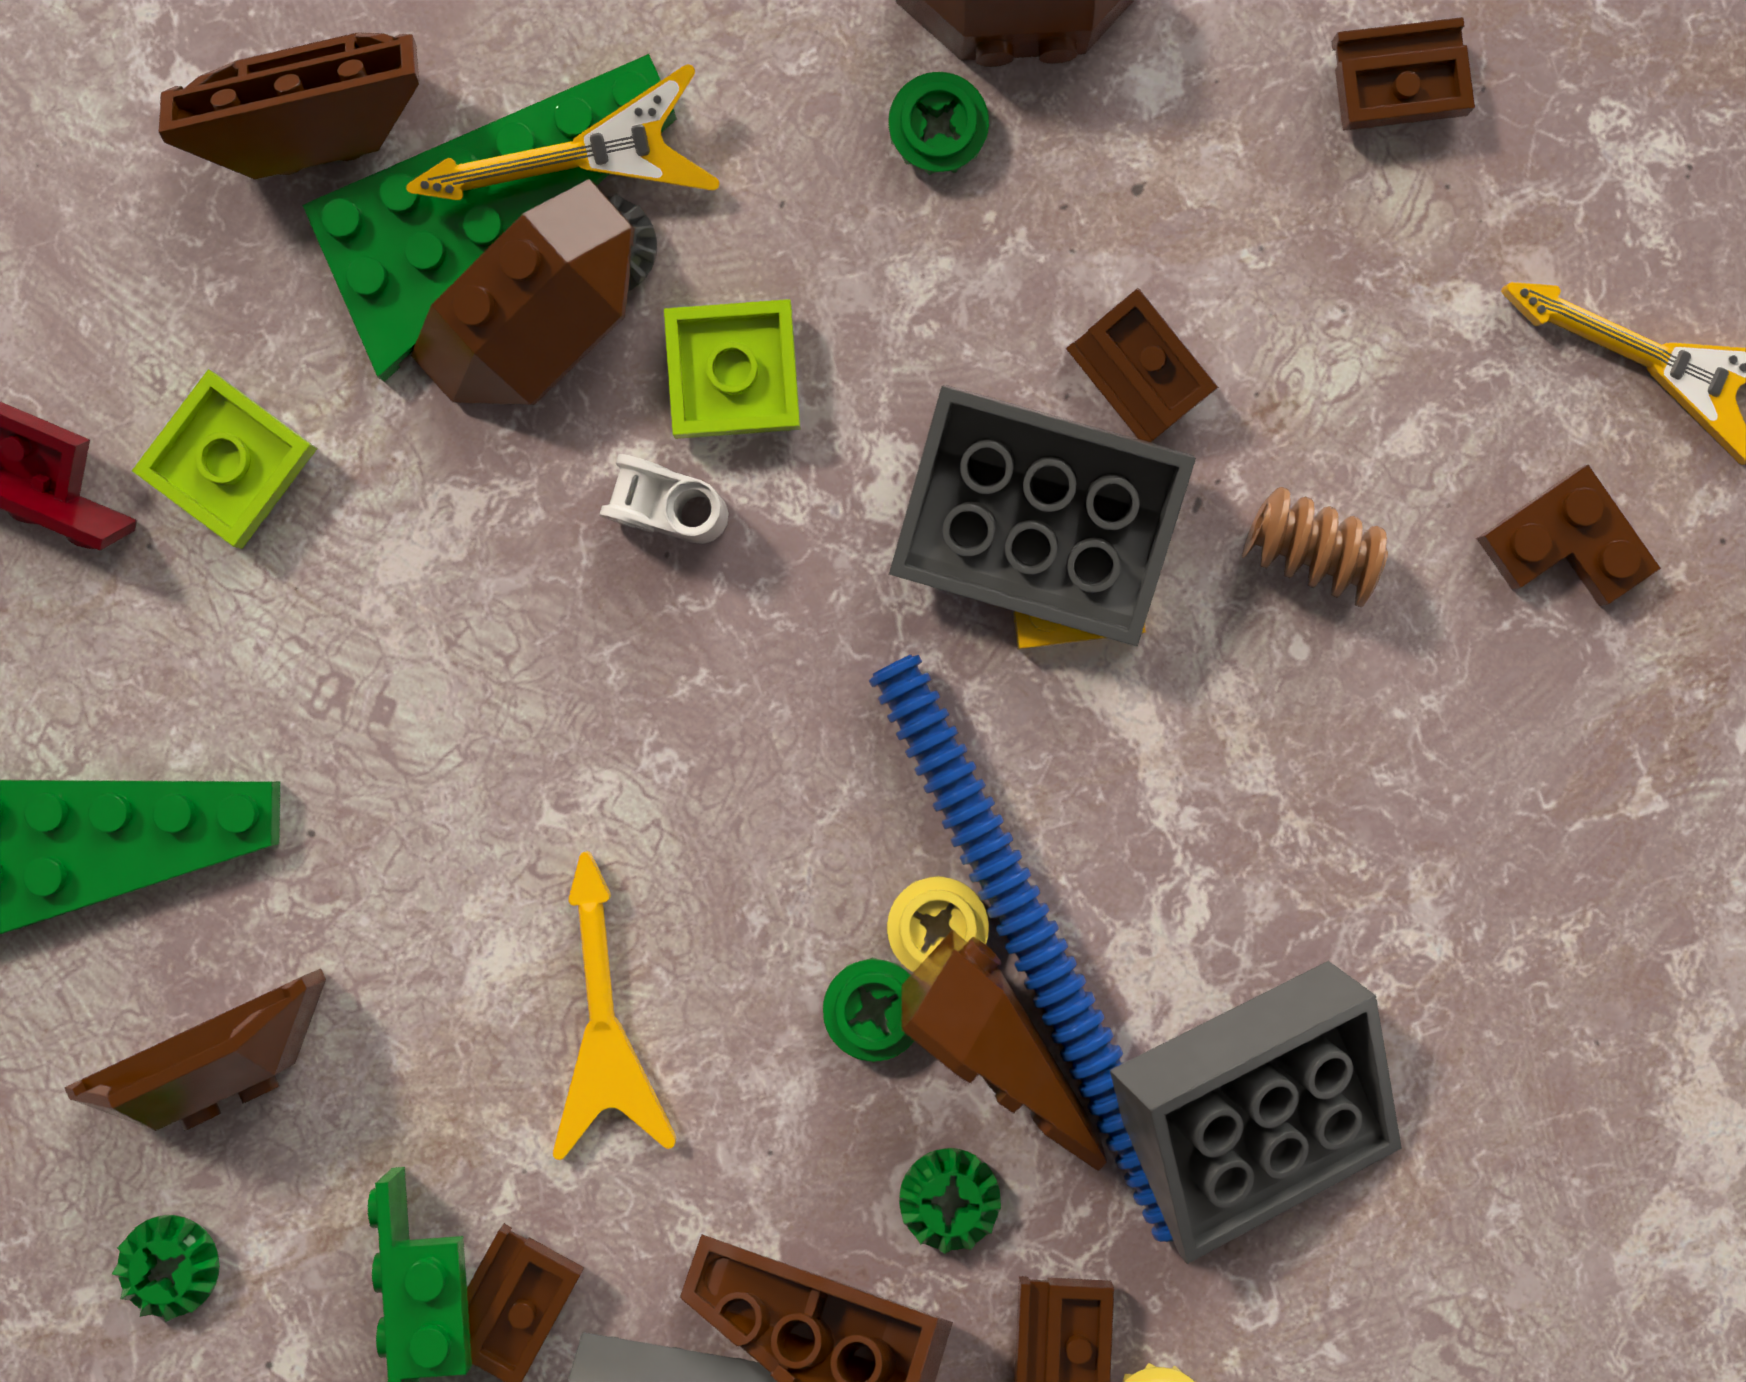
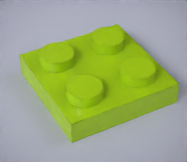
(732, 369)
(224, 459)

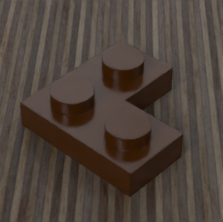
(1575, 523)

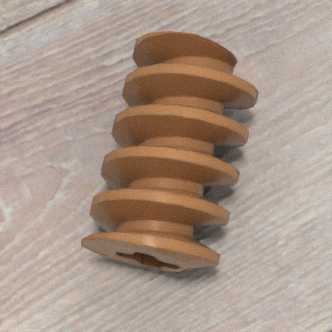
(1319, 543)

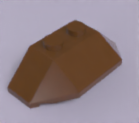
(1010, 29)
(294, 105)
(531, 302)
(208, 1062)

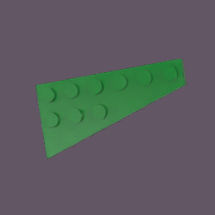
(406, 249)
(105, 838)

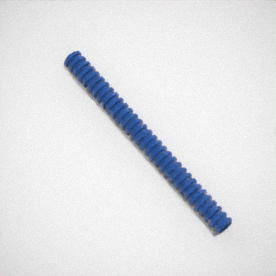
(1017, 909)

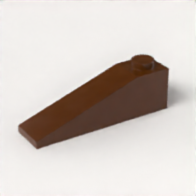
(976, 1026)
(809, 1324)

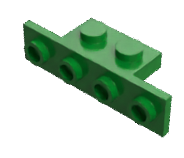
(421, 1290)

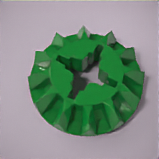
(934, 95)
(843, 1000)
(929, 1179)
(167, 1238)

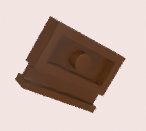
(1403, 74)
(1142, 367)
(516, 1302)
(1064, 1330)

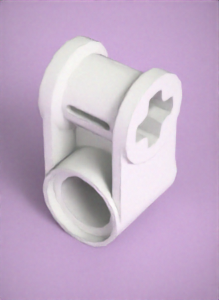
(654, 497)

